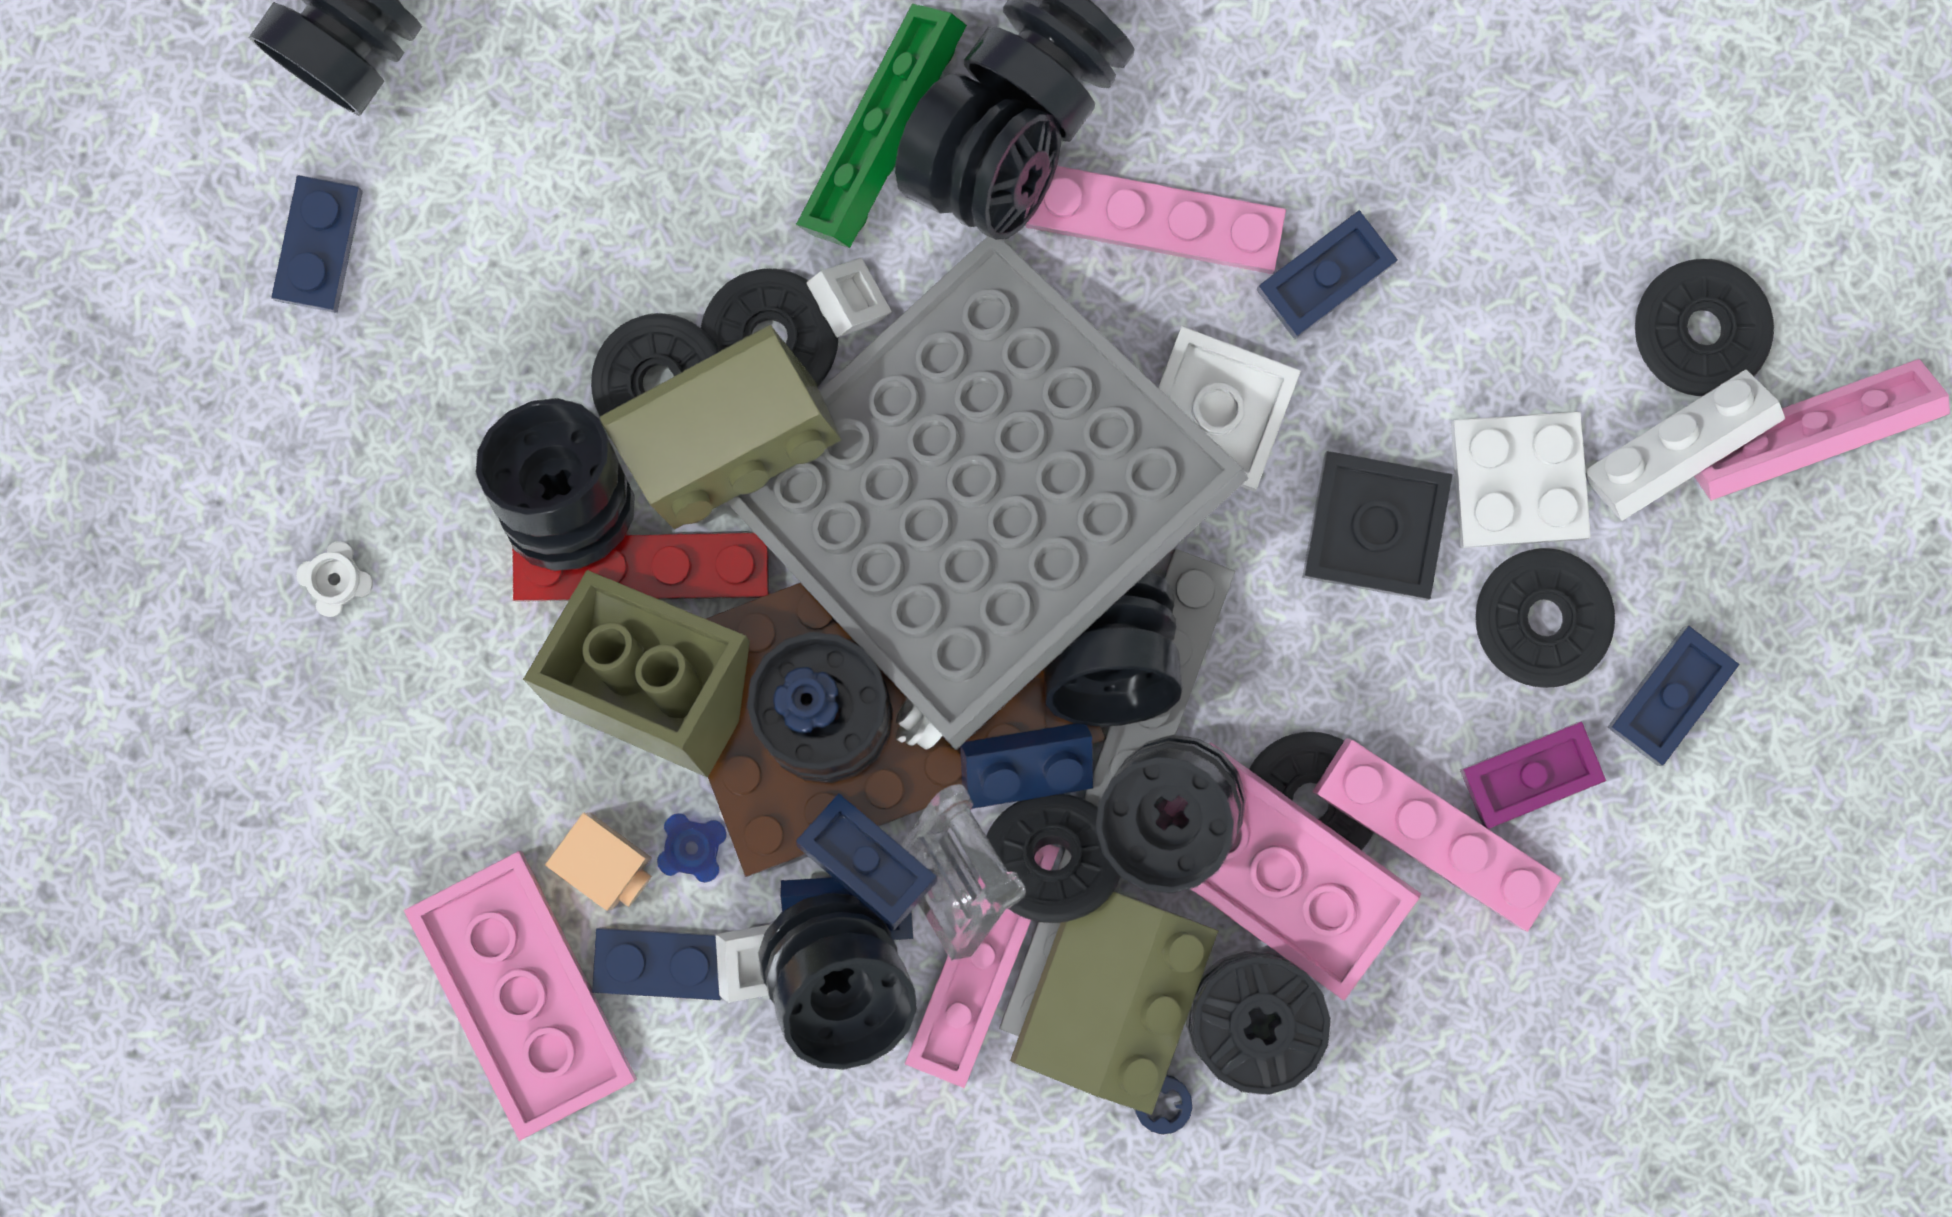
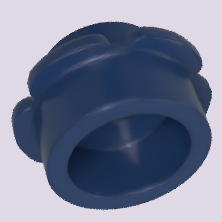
(819, 712)

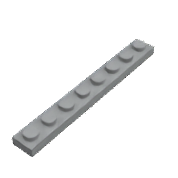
(1198, 600)

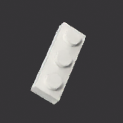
(1684, 444)

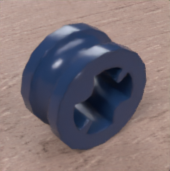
(1160, 1123)

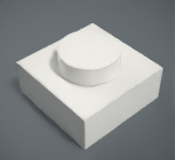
(848, 297)
(739, 964)

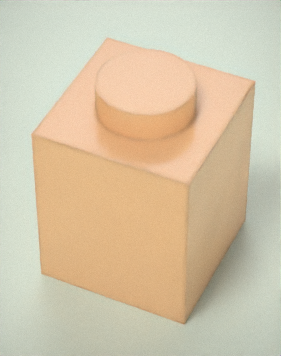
(601, 863)

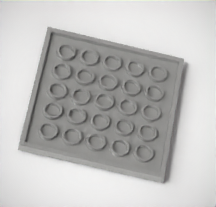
(986, 489)

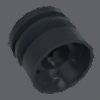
(330, 44)
(1049, 56)
(977, 156)
(555, 484)
(1122, 663)
(863, 702)
(1162, 849)
(836, 982)
(1221, 1013)

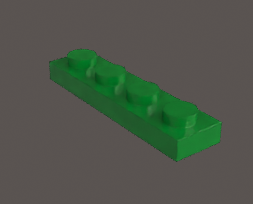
(871, 140)

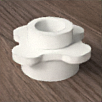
(316, 578)
(915, 727)

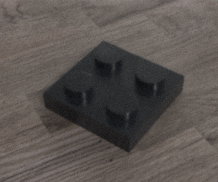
(1377, 526)

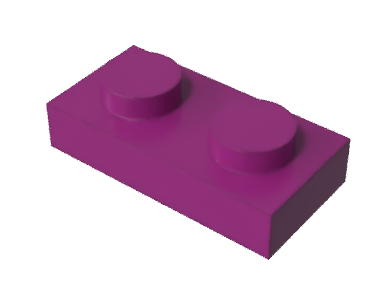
(1533, 775)

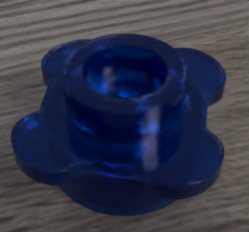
(680, 833)

